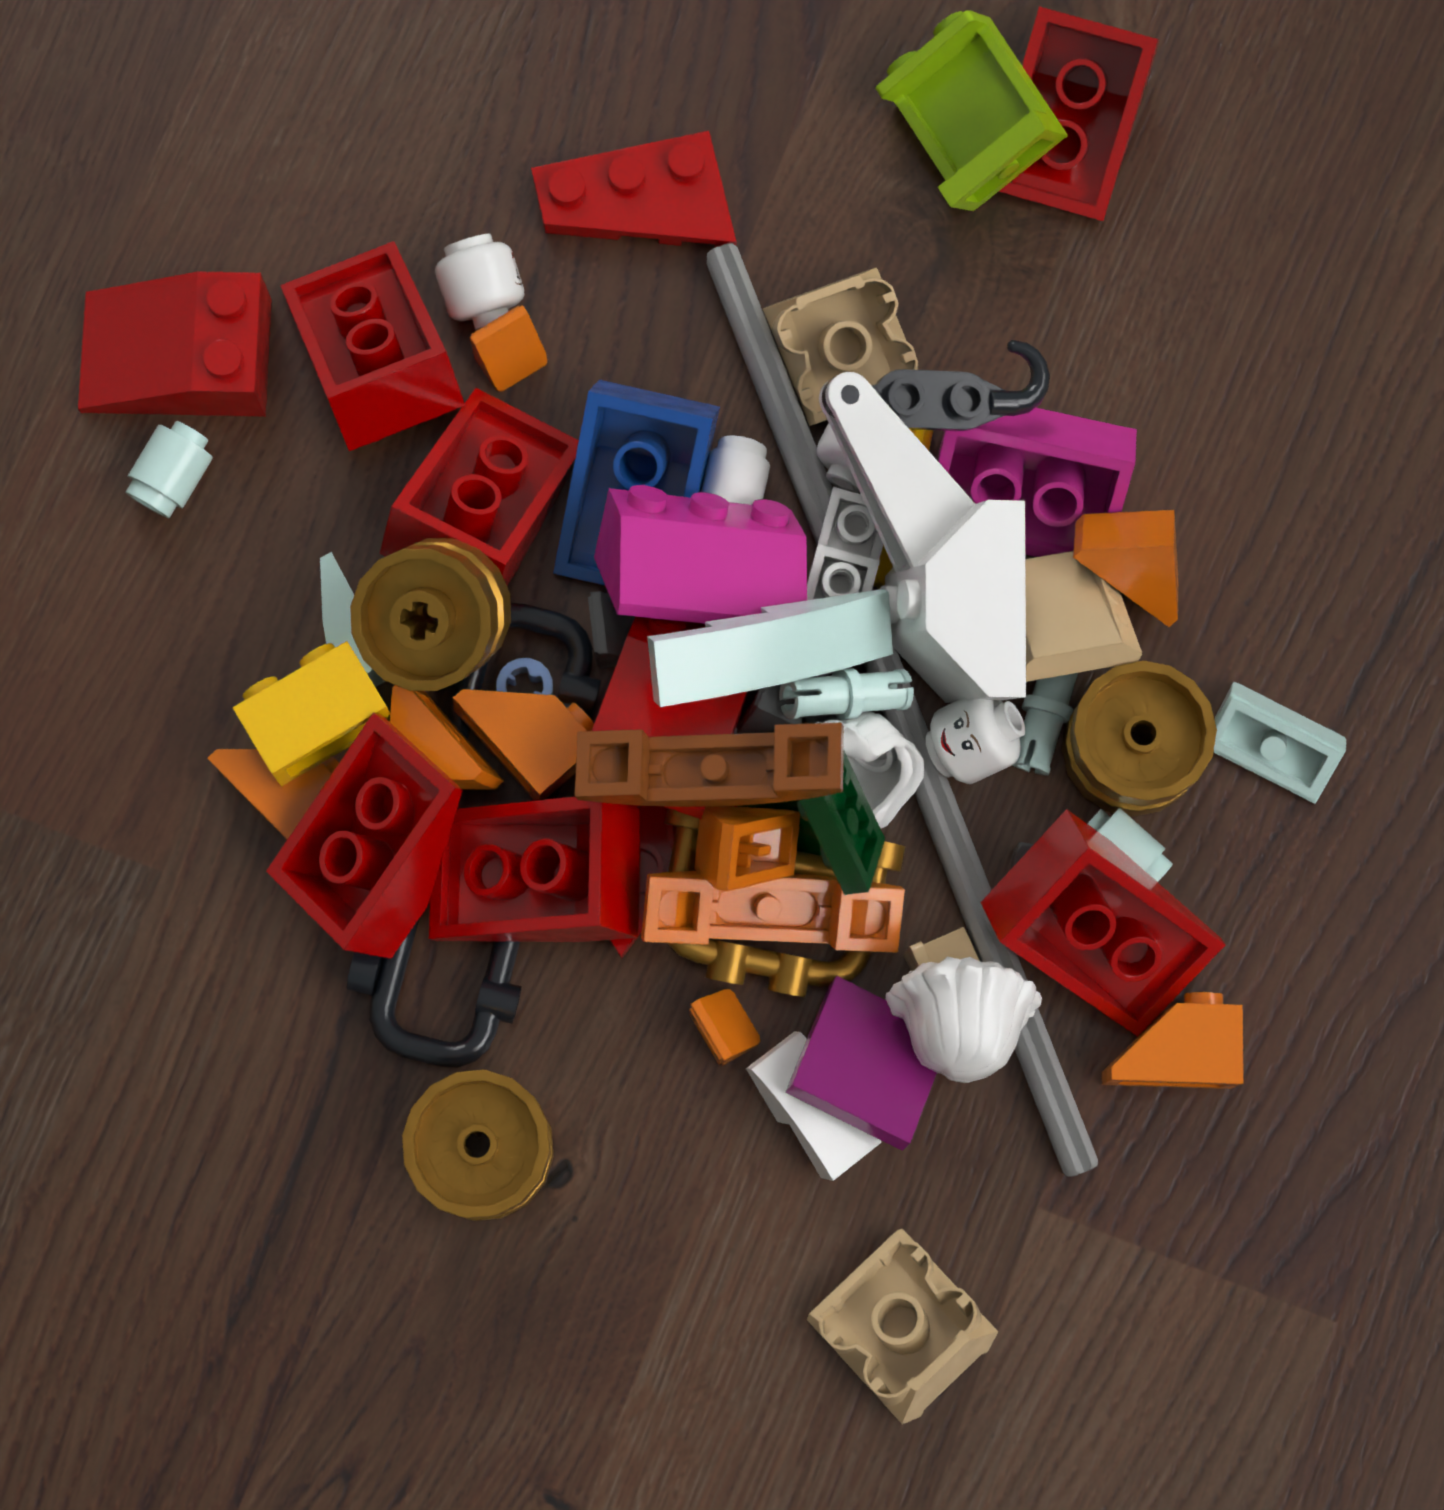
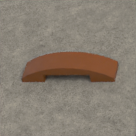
(710, 769)

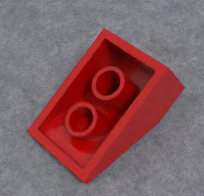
(1094, 87)
(373, 345)
(177, 346)
(485, 483)
(631, 702)
(371, 842)
(539, 873)
(1099, 924)

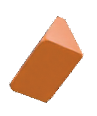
(508, 349)
(724, 1025)

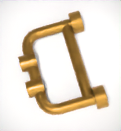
(787, 972)

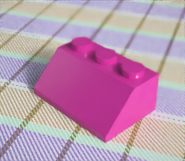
(1050, 462)
(698, 555)

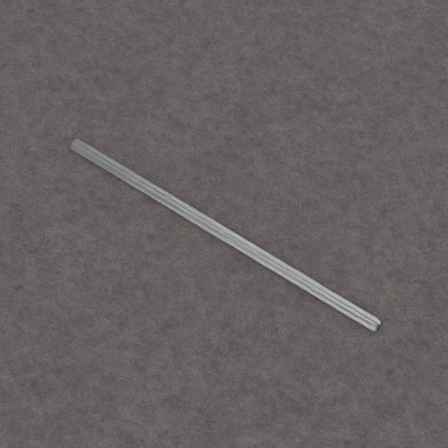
(934, 792)

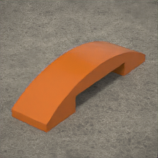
(791, 909)

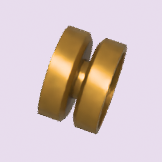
(395, 624)
(1162, 709)
(442, 1163)

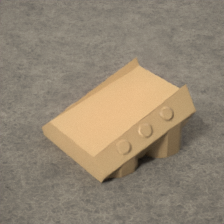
(839, 331)
(1073, 620)
(903, 1326)

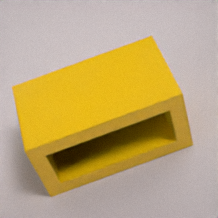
(310, 711)

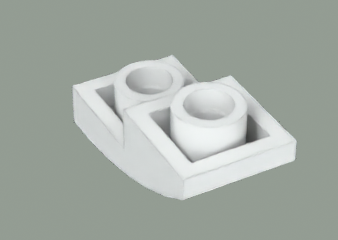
(846, 549)
(826, 1140)

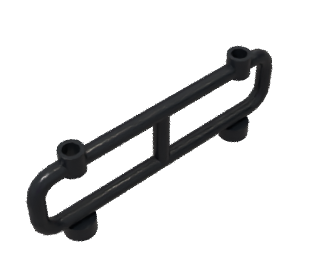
(497, 996)

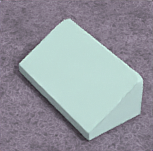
(1277, 742)

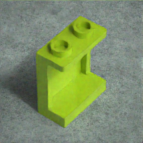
(972, 108)

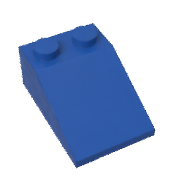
(626, 442)

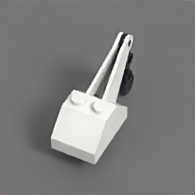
(954, 561)

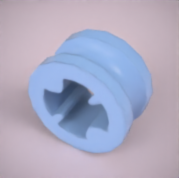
(536, 673)

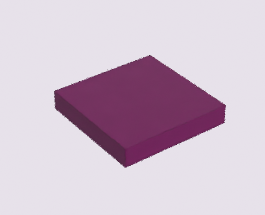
(862, 1066)

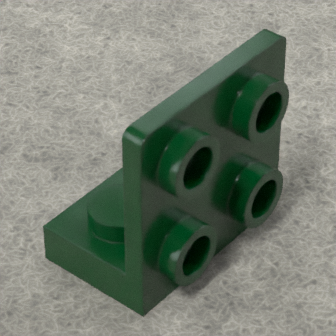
(840, 831)

